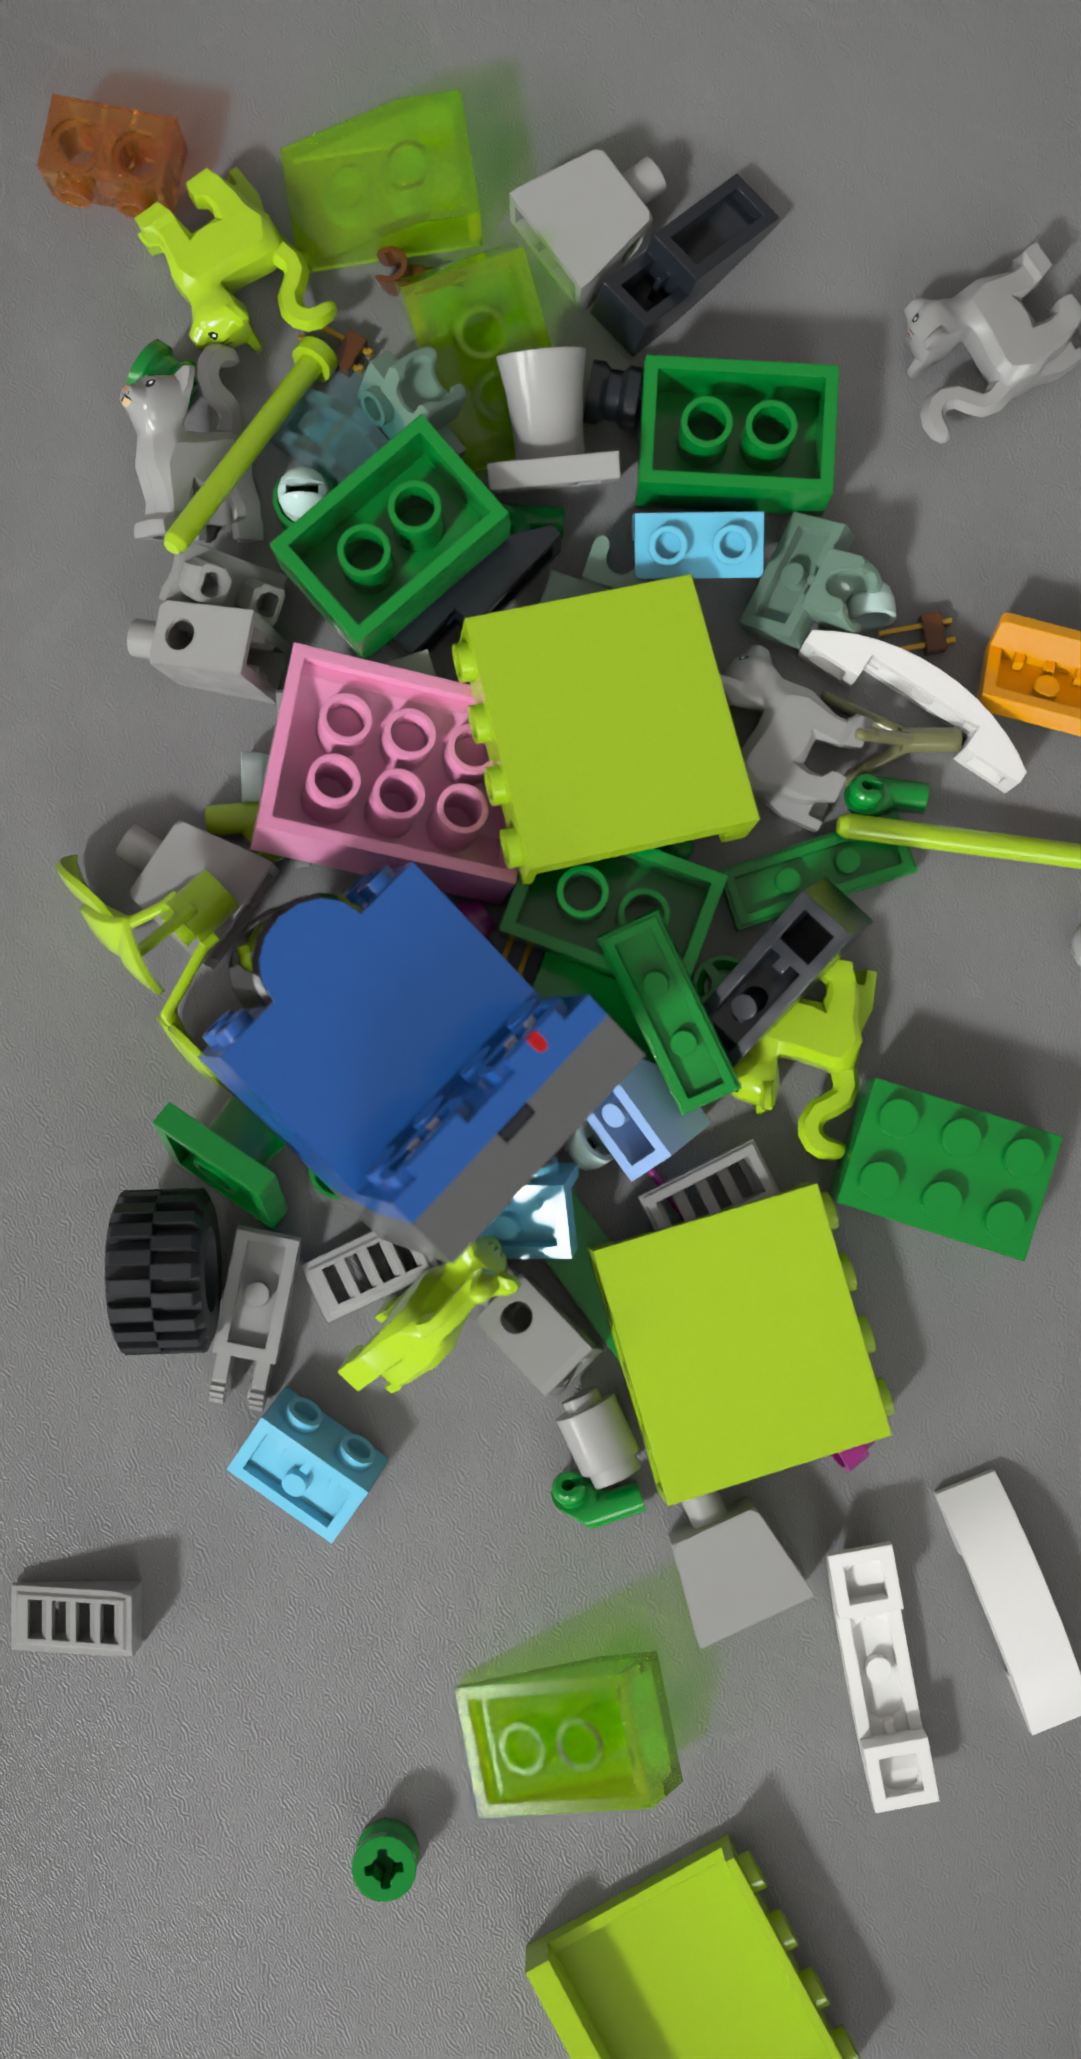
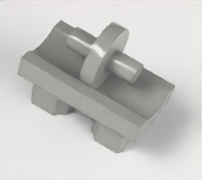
(224, 580)

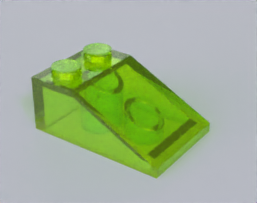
(385, 181)
(471, 317)
(570, 1738)

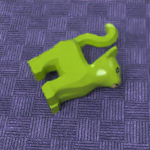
(227, 256)
(820, 1036)
(429, 1317)

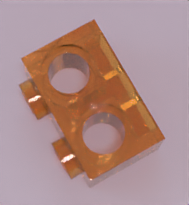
(119, 143)

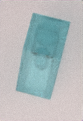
(328, 436)

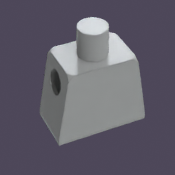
(587, 220)
(213, 649)
(180, 858)
(552, 1347)
(732, 1568)

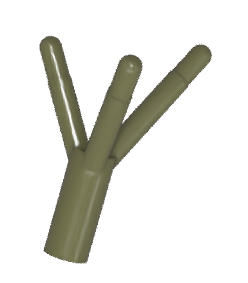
(888, 732)

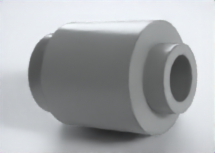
(599, 1437)

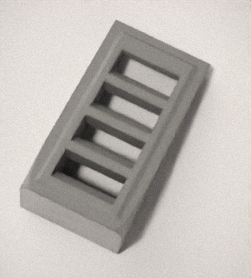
(751, 1165)
(324, 1294)
(127, 1603)

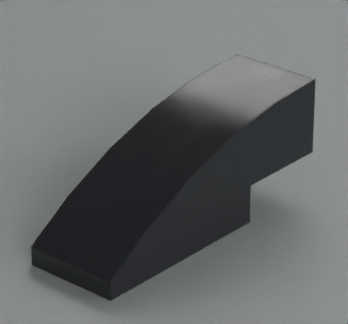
(682, 264)
(483, 590)

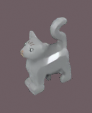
(999, 335)
(178, 461)
(783, 736)

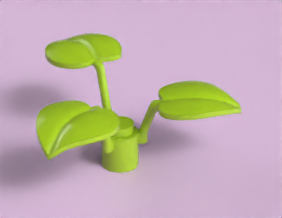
(189, 915)

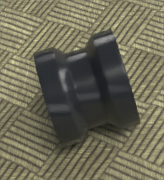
(613, 395)

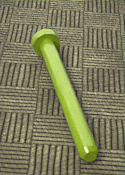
(313, 362)
(959, 840)

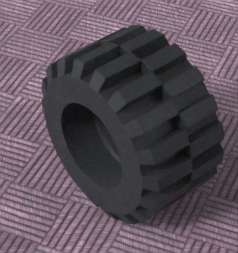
(163, 1271)

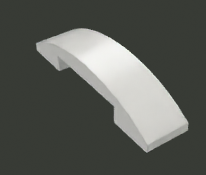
(987, 746)
(1014, 1600)
(880, 1677)

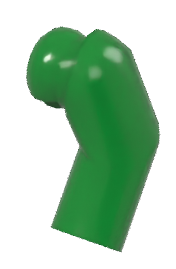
(592, 1506)

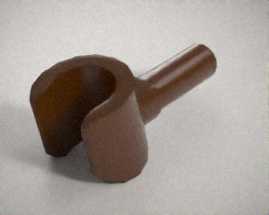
(392, 257)

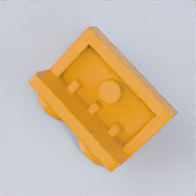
(1033, 673)

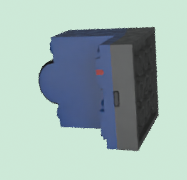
(408, 1056)

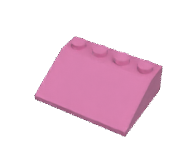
(380, 773)

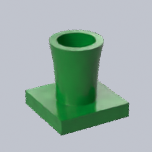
(228, 1156)

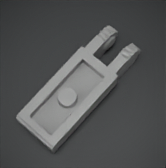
(254, 1309)

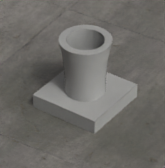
(547, 424)

